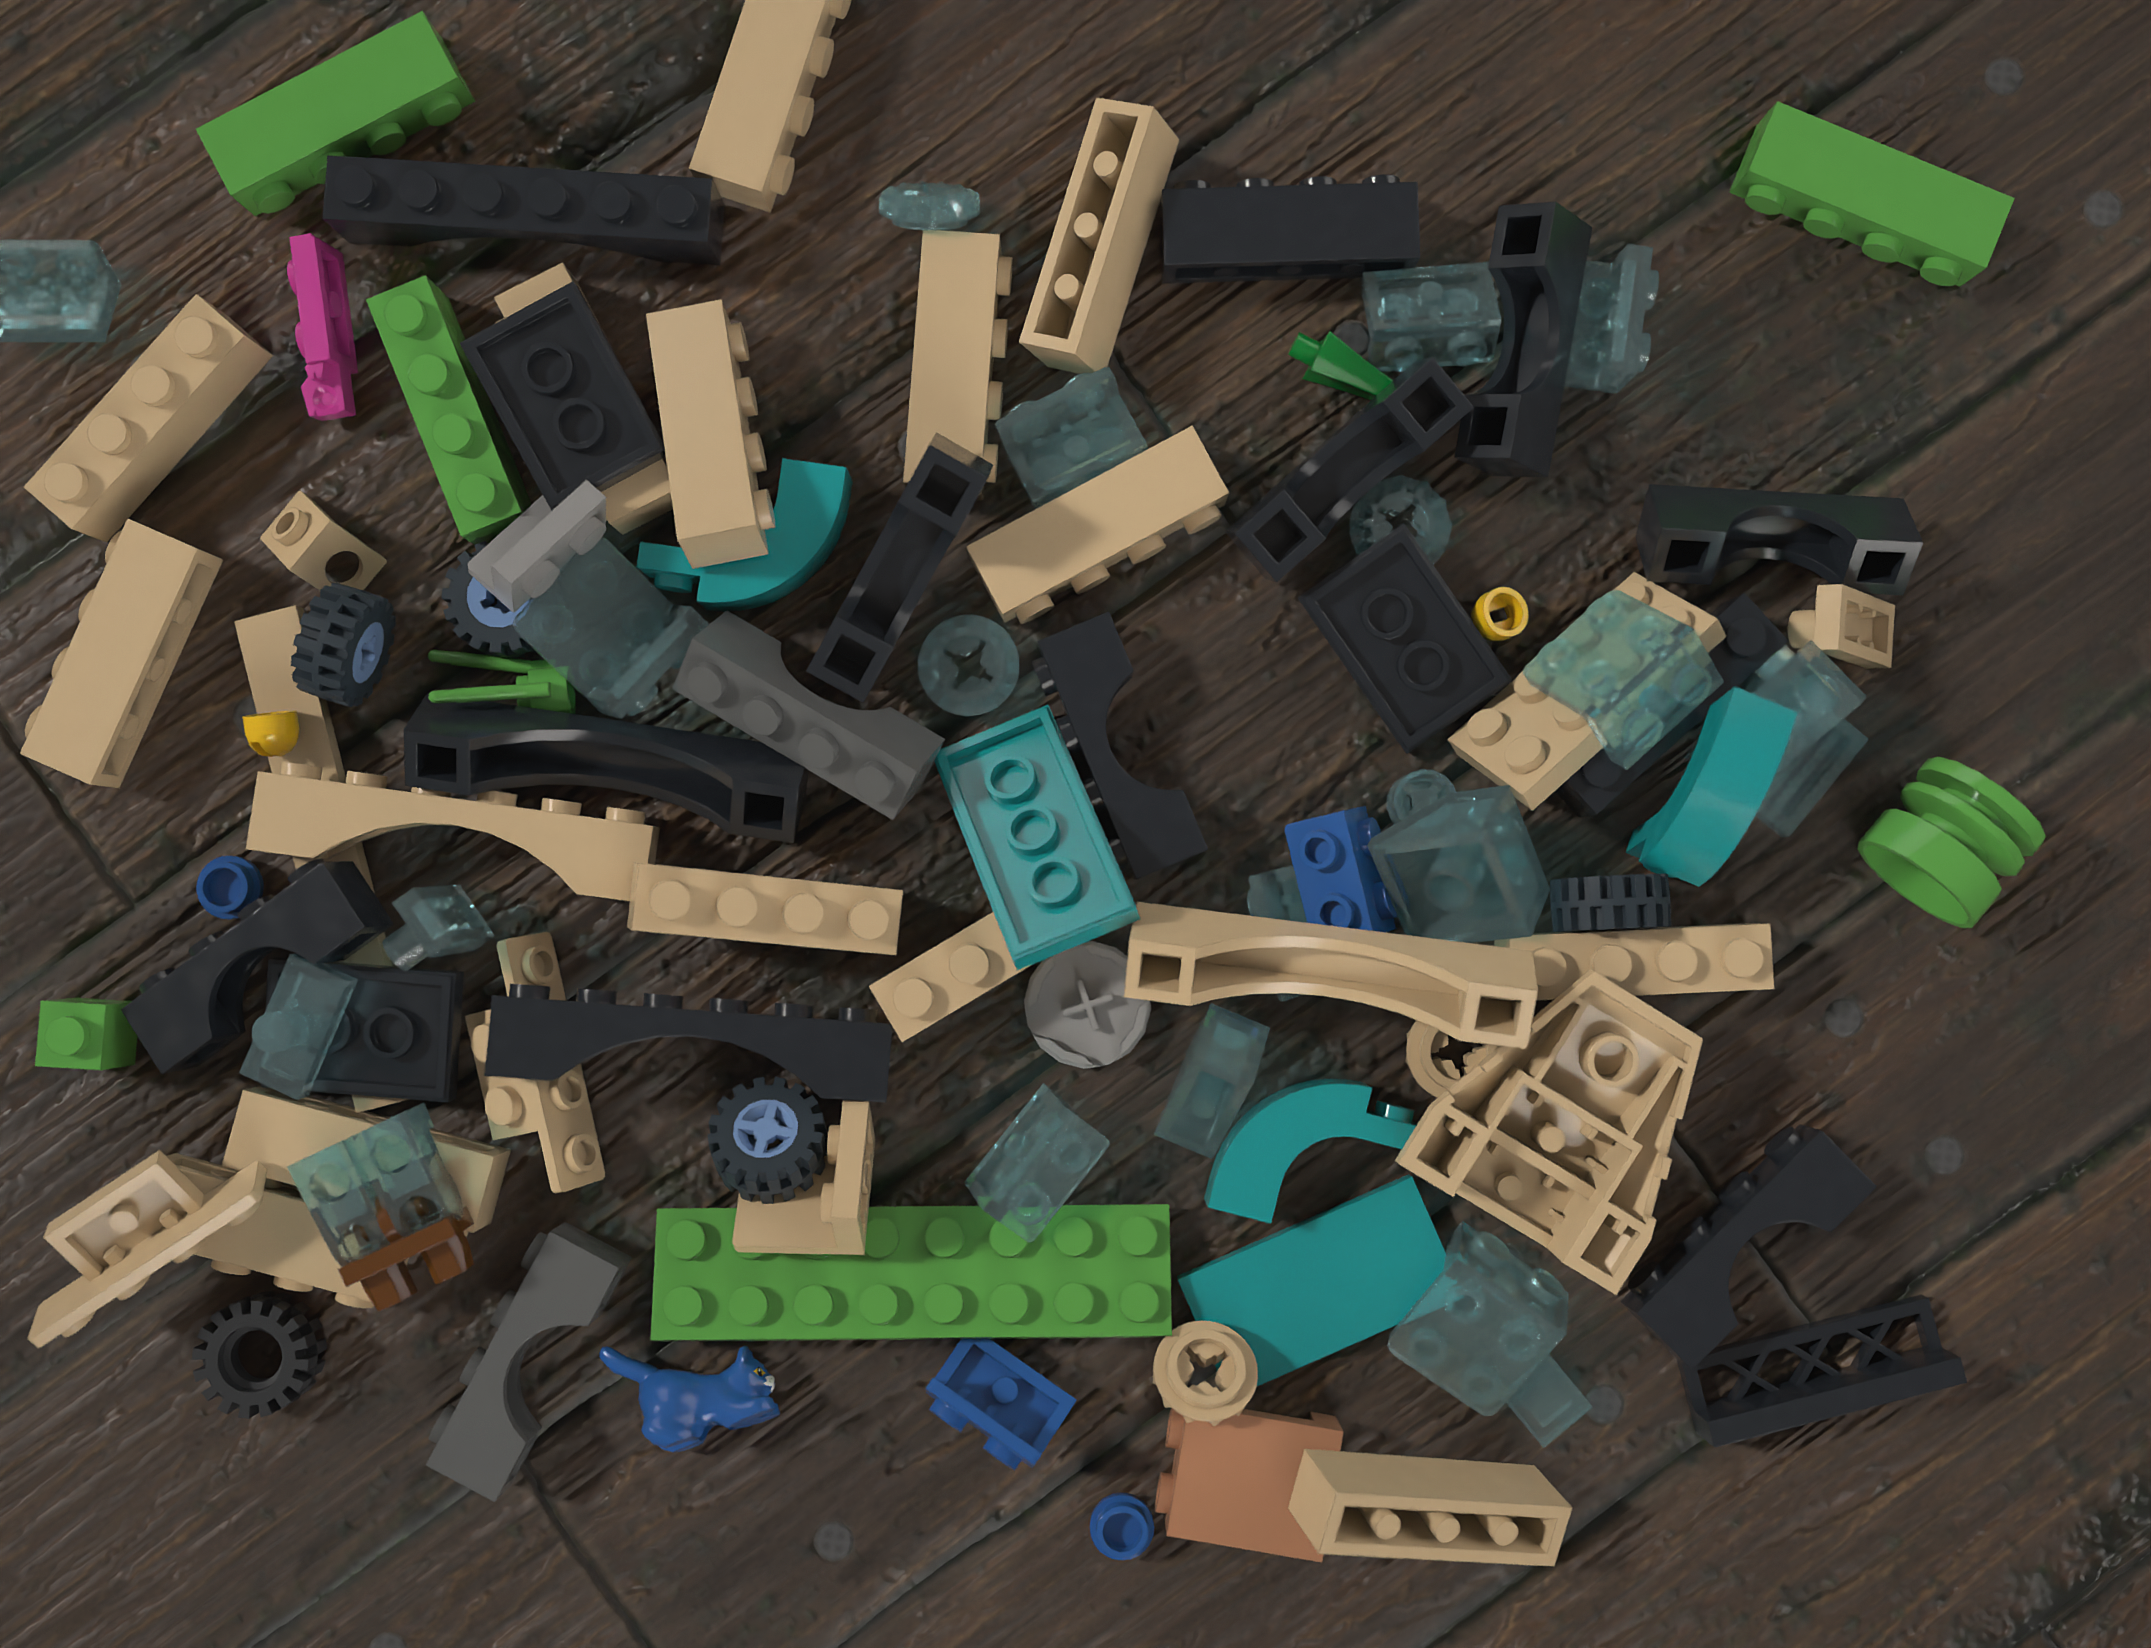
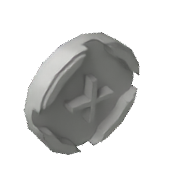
(1080, 1006)

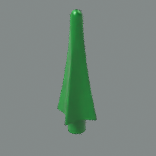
(1338, 366)

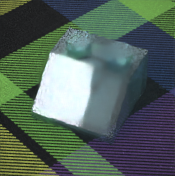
(1463, 869)

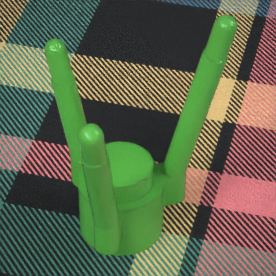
(539, 689)

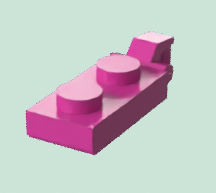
(324, 327)

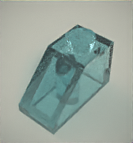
(1212, 1081)

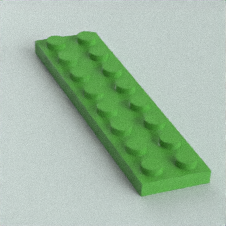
(920, 1278)

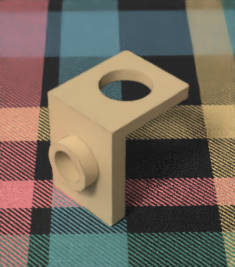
(307, 538)

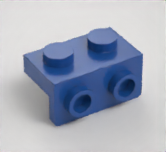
(1338, 872)
(1000, 1399)

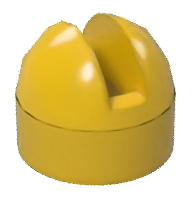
(1494, 600)
(272, 732)

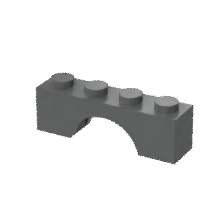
(864, 752)
(491, 1427)

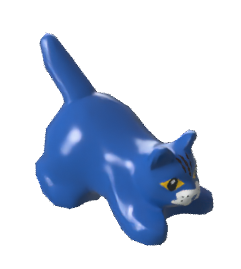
(686, 1405)

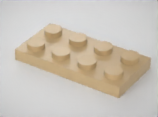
(1540, 743)

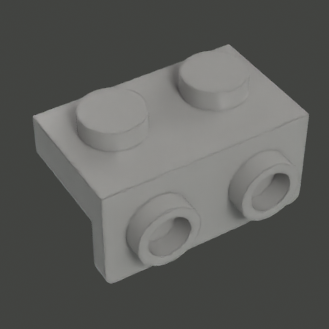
(538, 544)

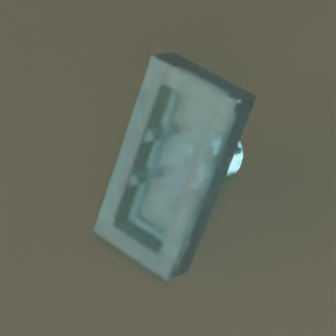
(437, 924)
(298, 1026)

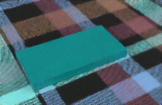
(1034, 838)
(1322, 1279)

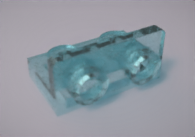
(1431, 313)
(1036, 1164)

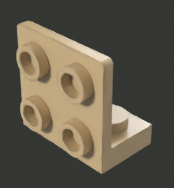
(832, 1211)

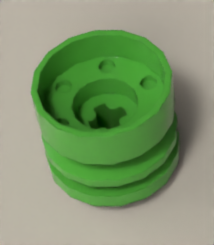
(1951, 841)

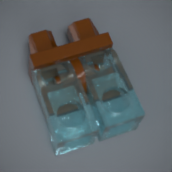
(384, 1202)

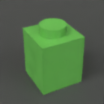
(84, 1034)

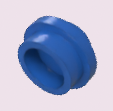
(229, 886)
(1121, 1526)

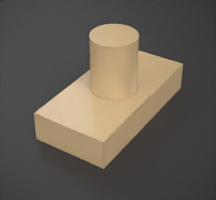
(1846, 626)

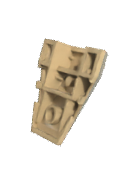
(1568, 1130)

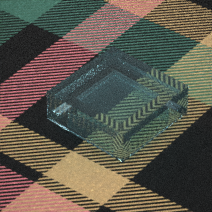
(1548, 1402)

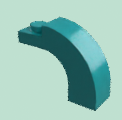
(808, 524)
(1718, 790)
(1281, 1126)

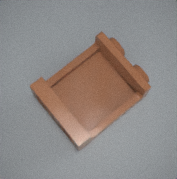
(1238, 1479)

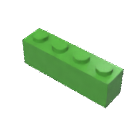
(343, 107)
(1871, 196)
(450, 409)

